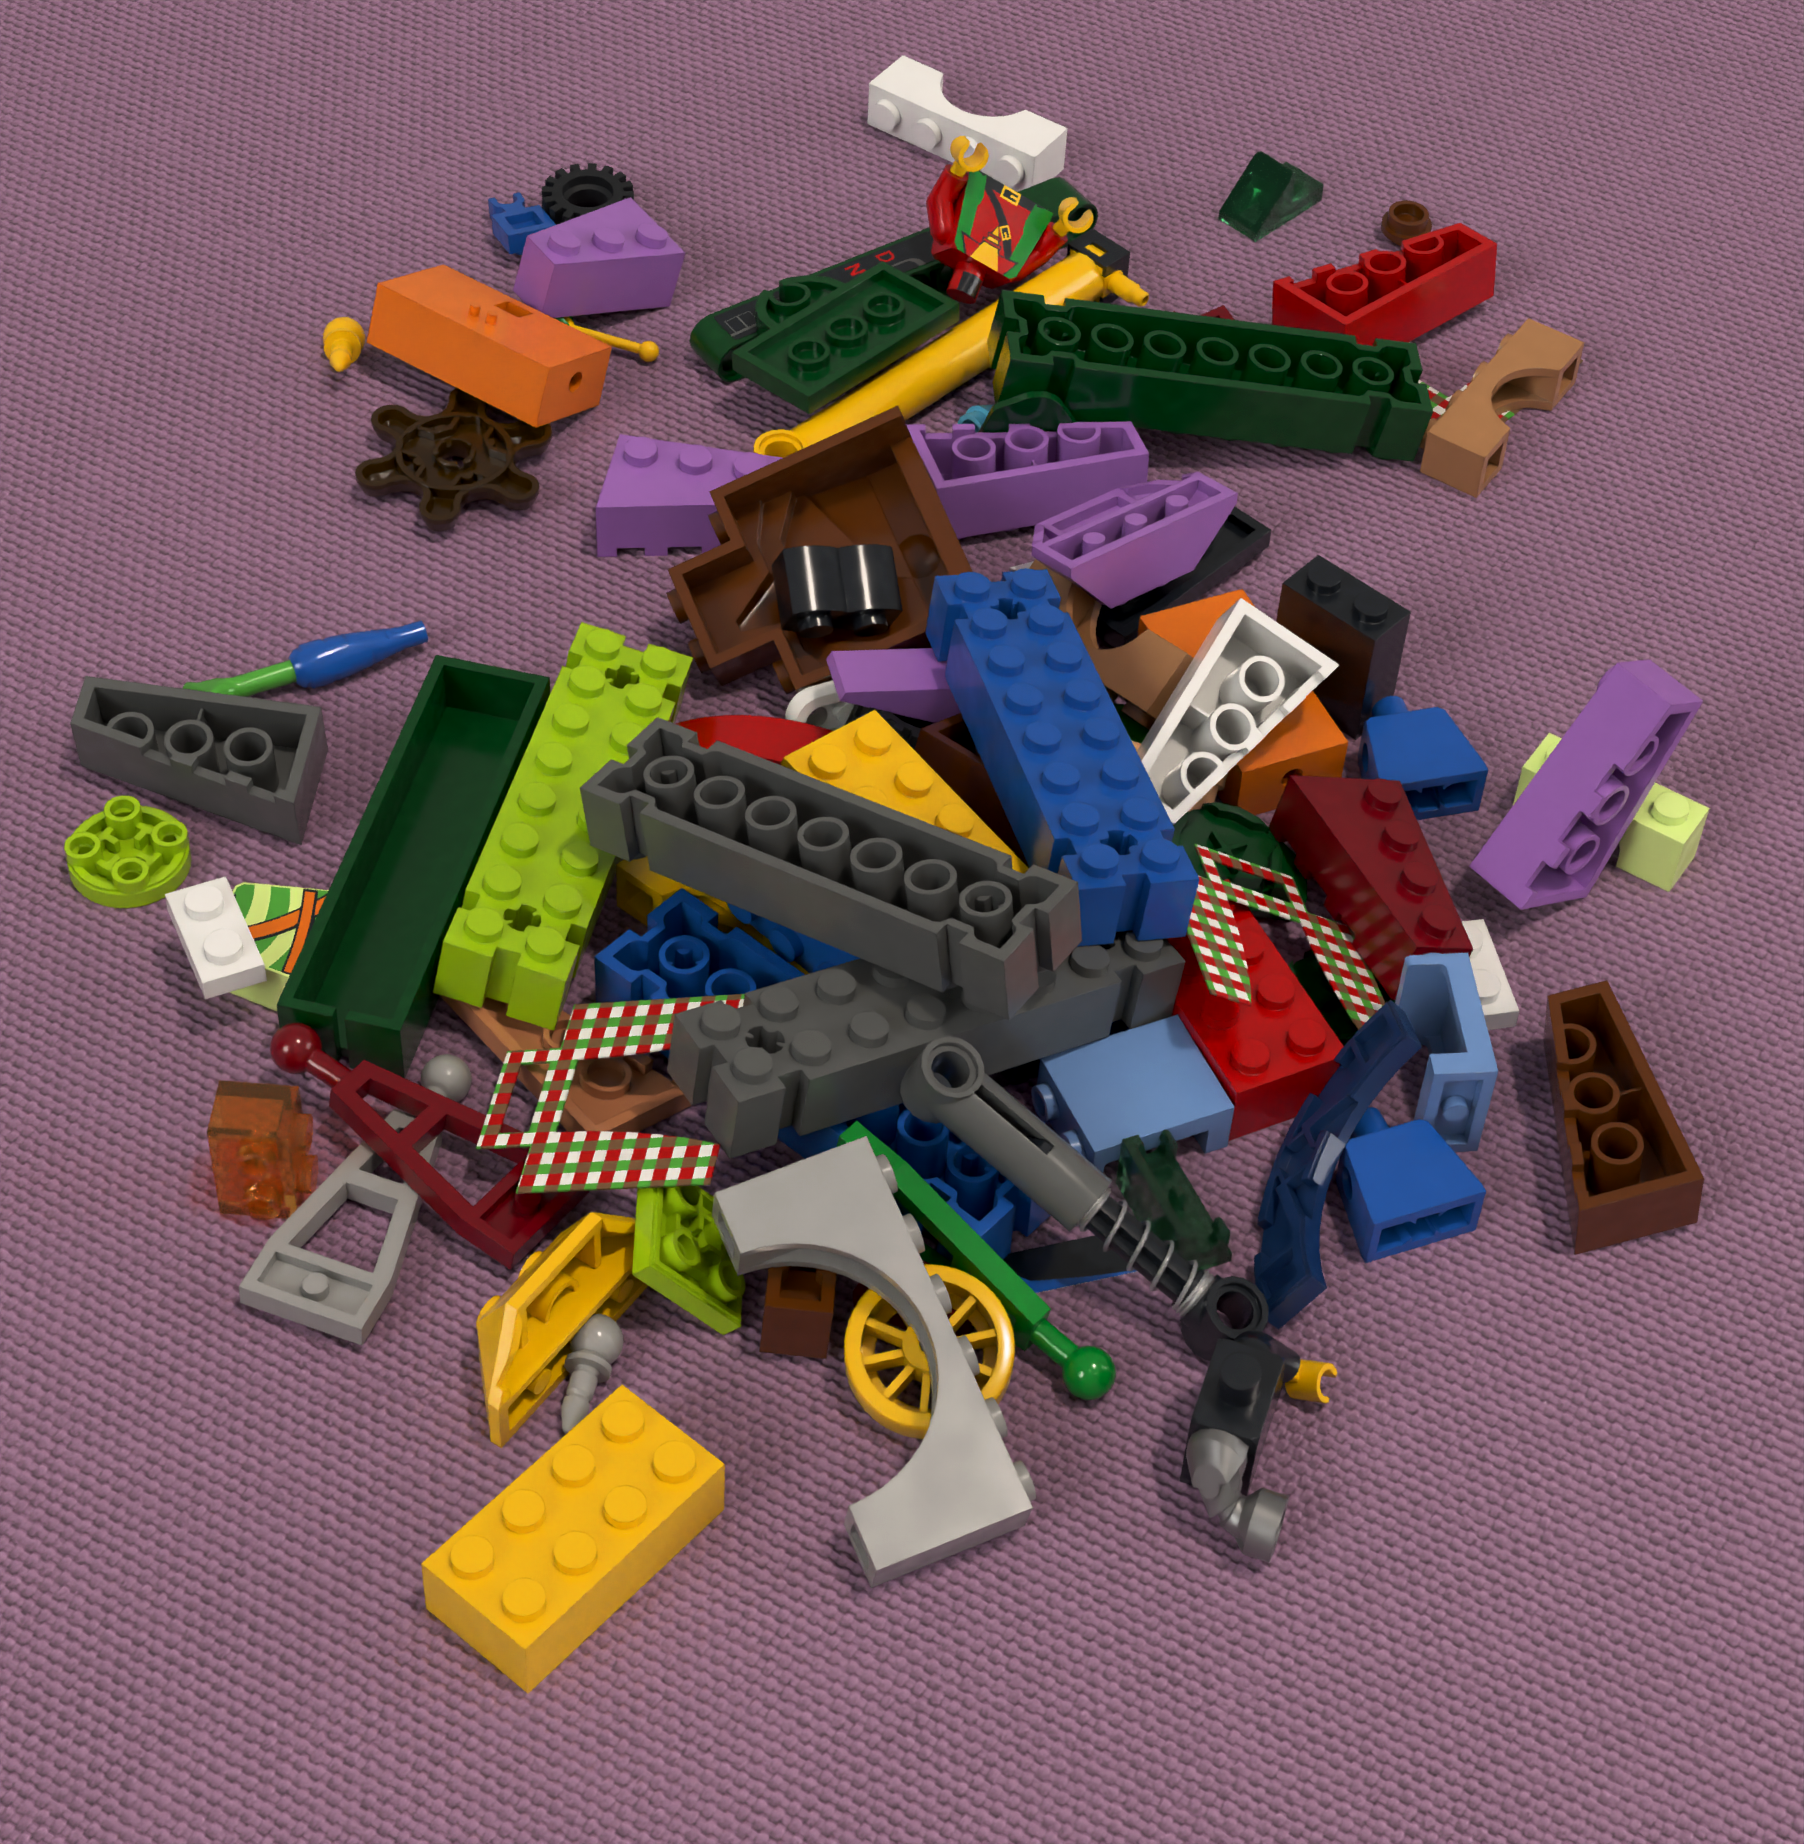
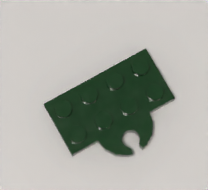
(838, 332)

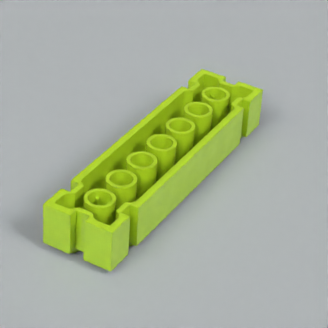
(538, 875)

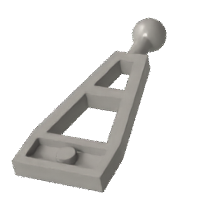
(324, 1290)

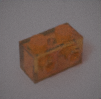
(261, 1149)

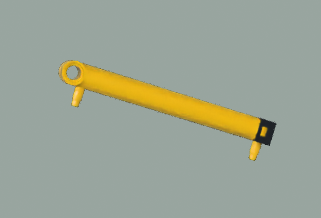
(1091, 272)

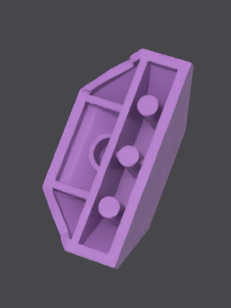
(1134, 536)

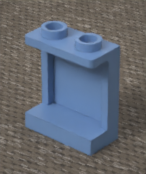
(1461, 1066)
(1133, 1087)

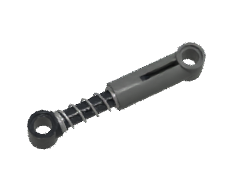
(1072, 1189)

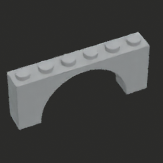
(843, 1219)

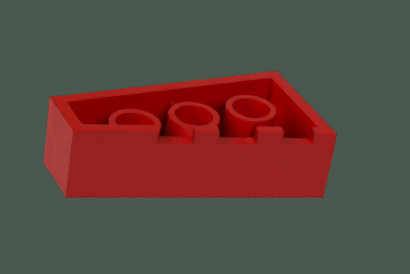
(1391, 291)

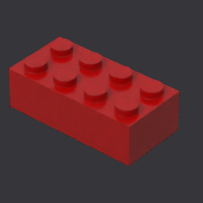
(1260, 1053)

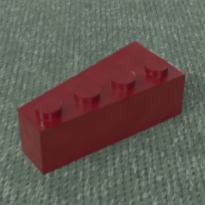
(1373, 868)

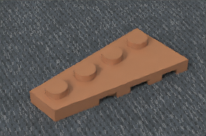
(604, 1092)

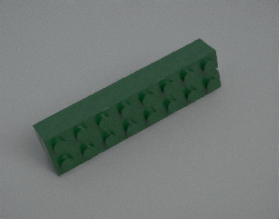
(383, 924)

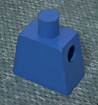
(1426, 755)
(1404, 1187)

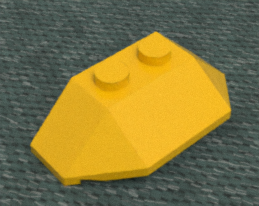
(531, 1325)

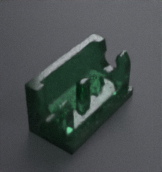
(1164, 1196)

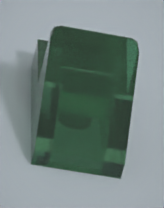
(1268, 197)

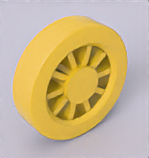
(868, 1323)

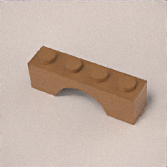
(1527, 372)
(1136, 672)

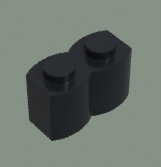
(837, 589)

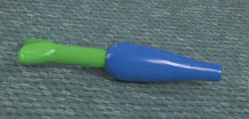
(321, 661)

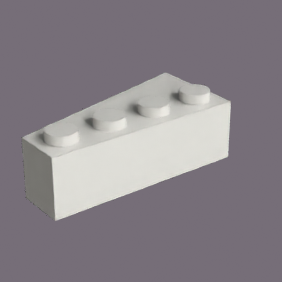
(1226, 703)

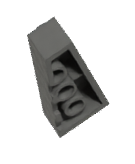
(206, 749)

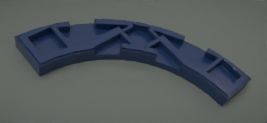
(1296, 1190)

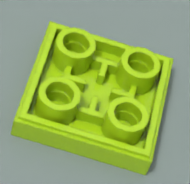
(685, 1256)

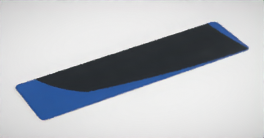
(1066, 1264)

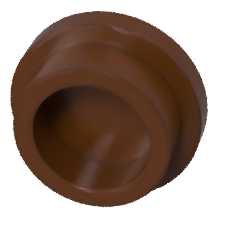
(1405, 221)

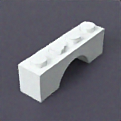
(911, 106)

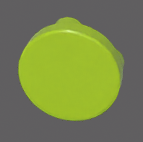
(128, 854)

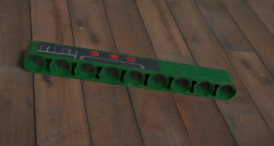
(732, 327)

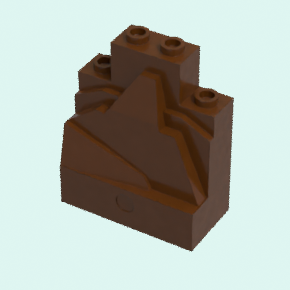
(836, 494)

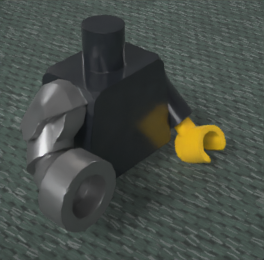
(1232, 1429)

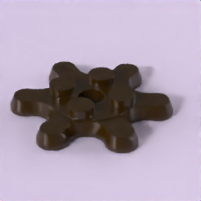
(461, 431)

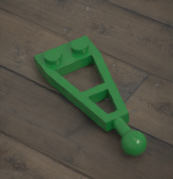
(1085, 1369)

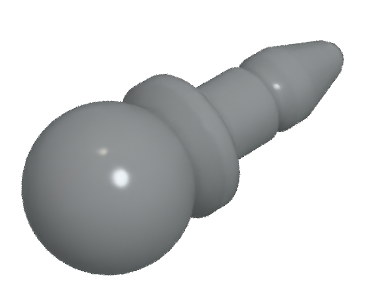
(592, 1351)

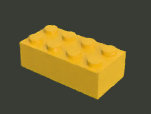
(882, 767)
(573, 1537)

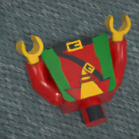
(990, 229)

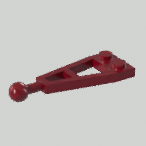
(500, 1222)

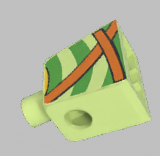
(279, 925)

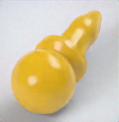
(343, 342)

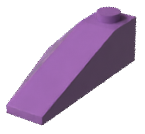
(894, 681)

